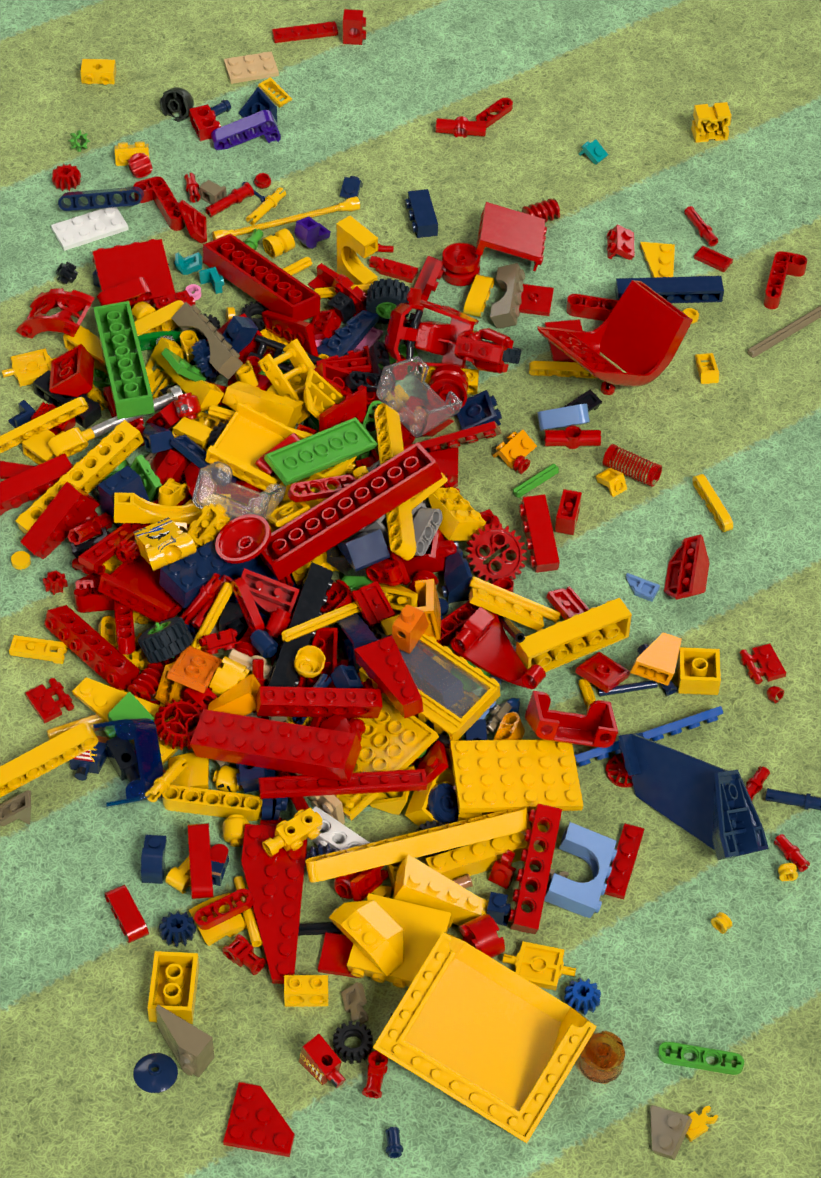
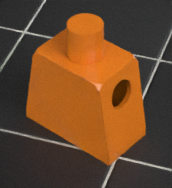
(412, 624)

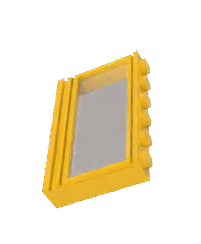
(450, 688)

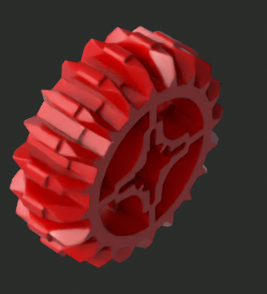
(175, 731)

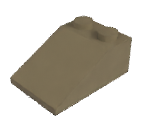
(188, 1043)

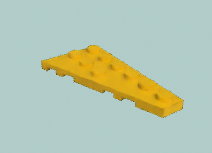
(103, 699)

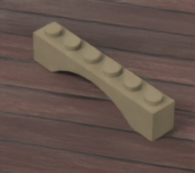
(222, 357)

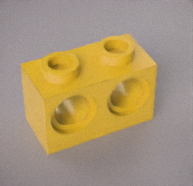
(305, 990)

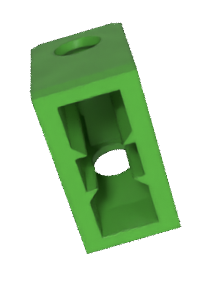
(127, 708)

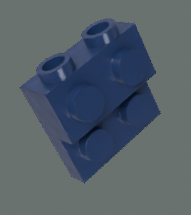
(479, 410)

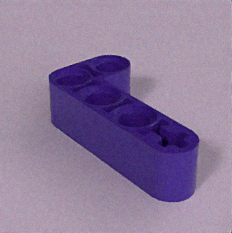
(246, 129)

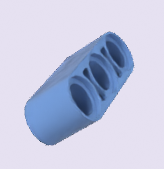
(563, 417)

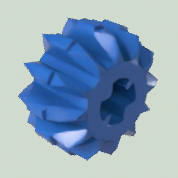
(575, 1000)

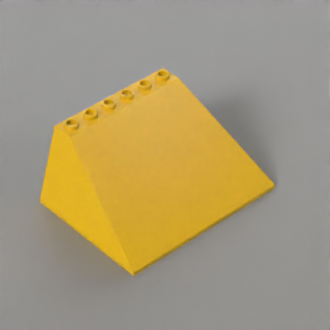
(485, 1036)

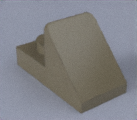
(16, 808)

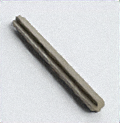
(784, 332)

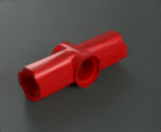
(461, 127)
(572, 437)
(90, 528)

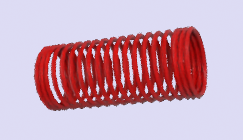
(654, 472)

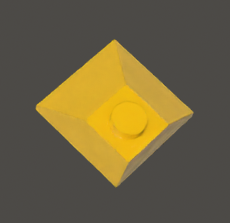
(287, 513)

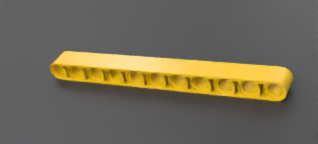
(400, 518)
(417, 844)

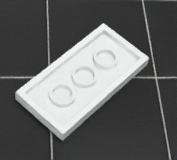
(89, 227)

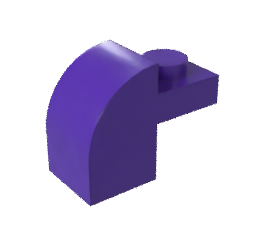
(310, 232)

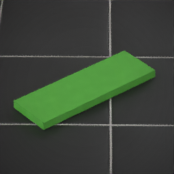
(320, 451)

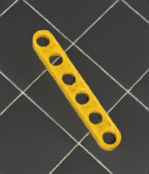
(42, 423)

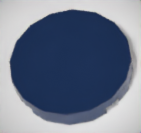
(443, 803)

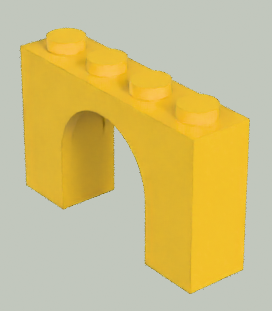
(355, 239)

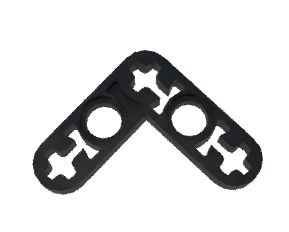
(378, 355)

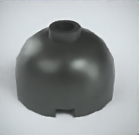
(176, 100)

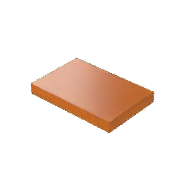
(194, 669)

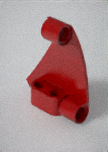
(488, 647)

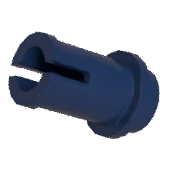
(221, 107)
(394, 1148)

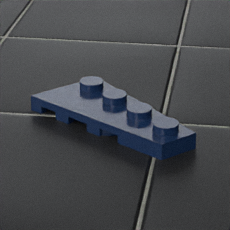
(350, 336)

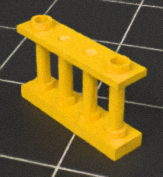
(300, 361)

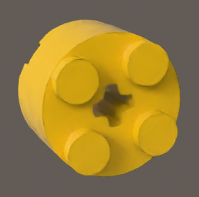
(228, 676)

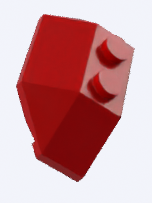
(688, 569)

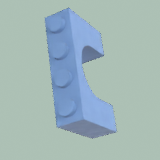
(598, 853)

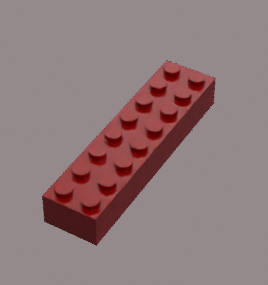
(261, 278)
(276, 745)

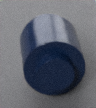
(264, 643)

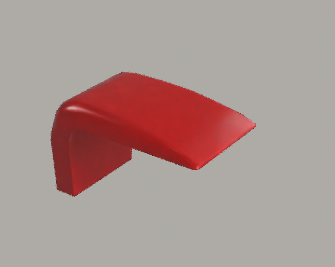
(636, 336)

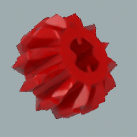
(66, 177)

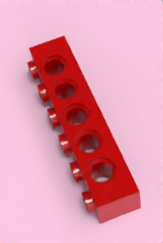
(91, 647)
(318, 702)
(550, 818)

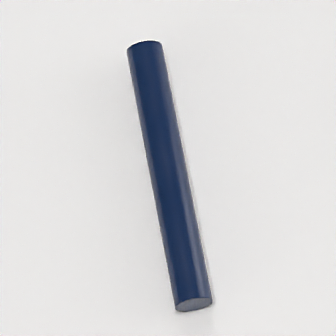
(629, 688)

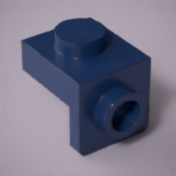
(351, 187)

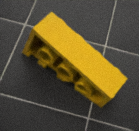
(428, 888)

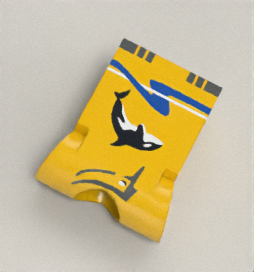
(163, 543)

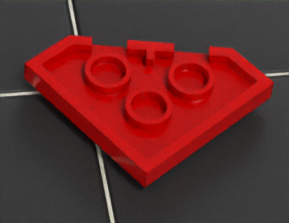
(257, 1123)

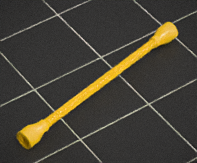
(350, 204)

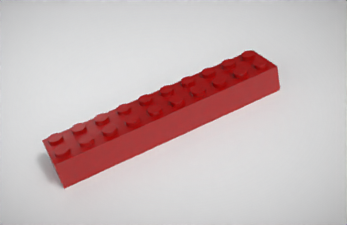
(350, 510)

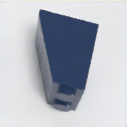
(121, 482)

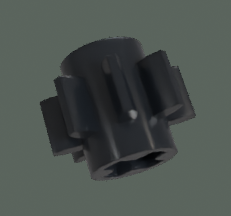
(66, 272)

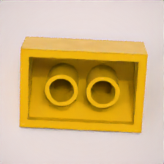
(418, 808)

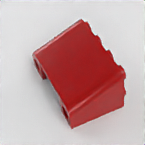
(594, 729)

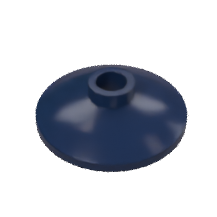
(155, 1081)

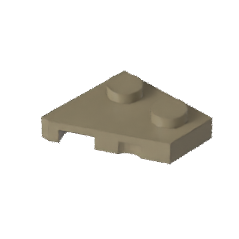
(668, 1131)

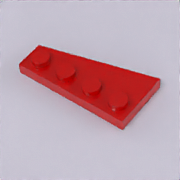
(291, 329)

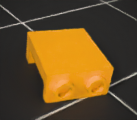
(429, 604)

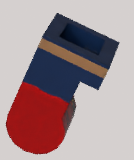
(219, 862)

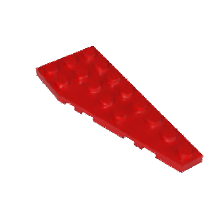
(277, 896)

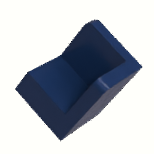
(24, 416)

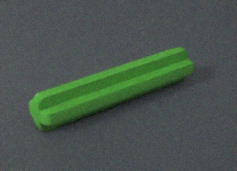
(535, 480)

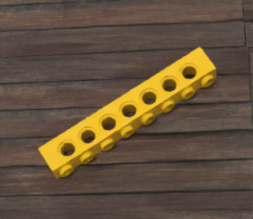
(116, 445)

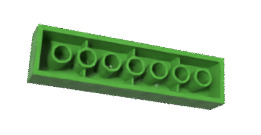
(123, 360)

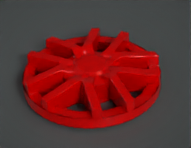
(619, 771)

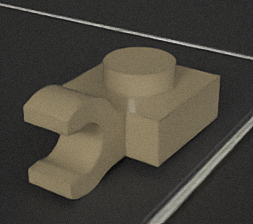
(353, 1000)

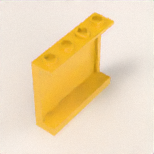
(245, 441)
(421, 931)

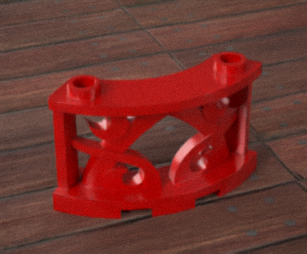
(60, 321)

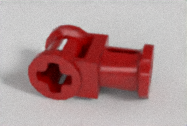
(243, 954)
(375, 1075)

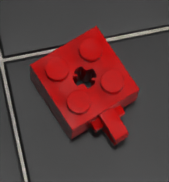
(434, 557)

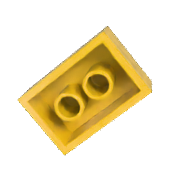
(174, 984)

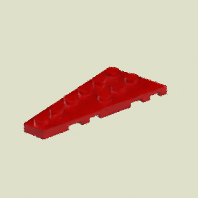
(454, 439)

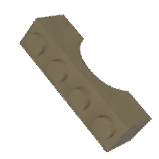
(506, 310)

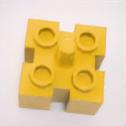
(711, 122)

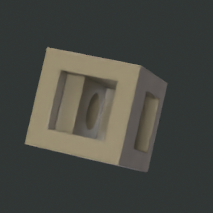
(212, 192)

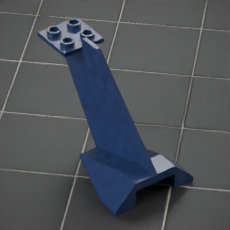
(695, 796)

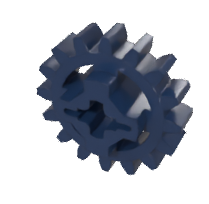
(202, 358)

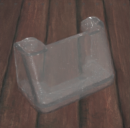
(216, 487)

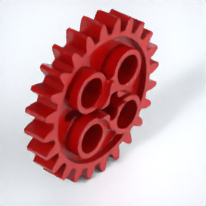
(485, 540)

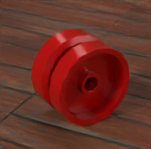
(460, 264)
(447, 379)

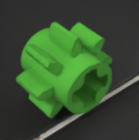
(75, 144)

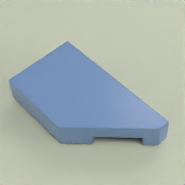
(642, 587)

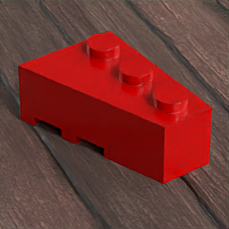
(270, 593)

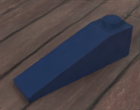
(456, 578)

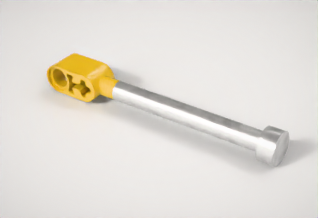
(76, 441)

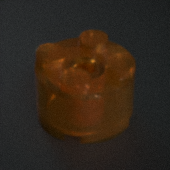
(602, 1057)

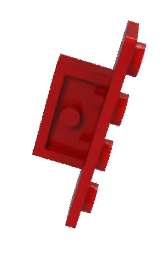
(429, 274)

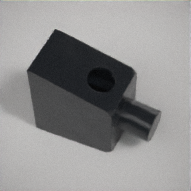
(123, 759)

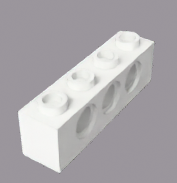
(336, 832)

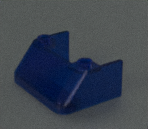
(147, 753)

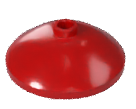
(243, 538)

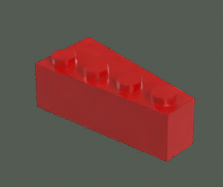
(63, 513)

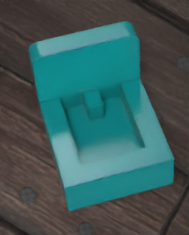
(594, 151)
(188, 264)
(211, 275)

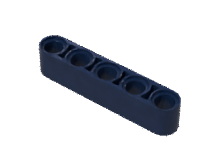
(93, 202)

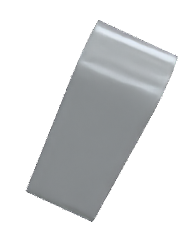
(425, 527)

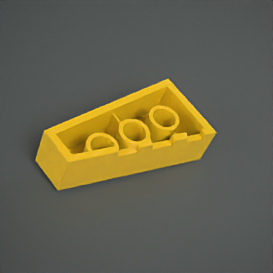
(265, 402)

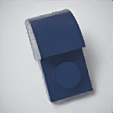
(153, 859)

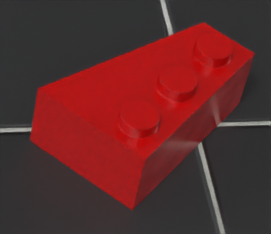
(352, 362)

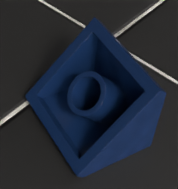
(258, 102)
(365, 549)

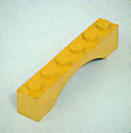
(206, 392)
(134, 509)

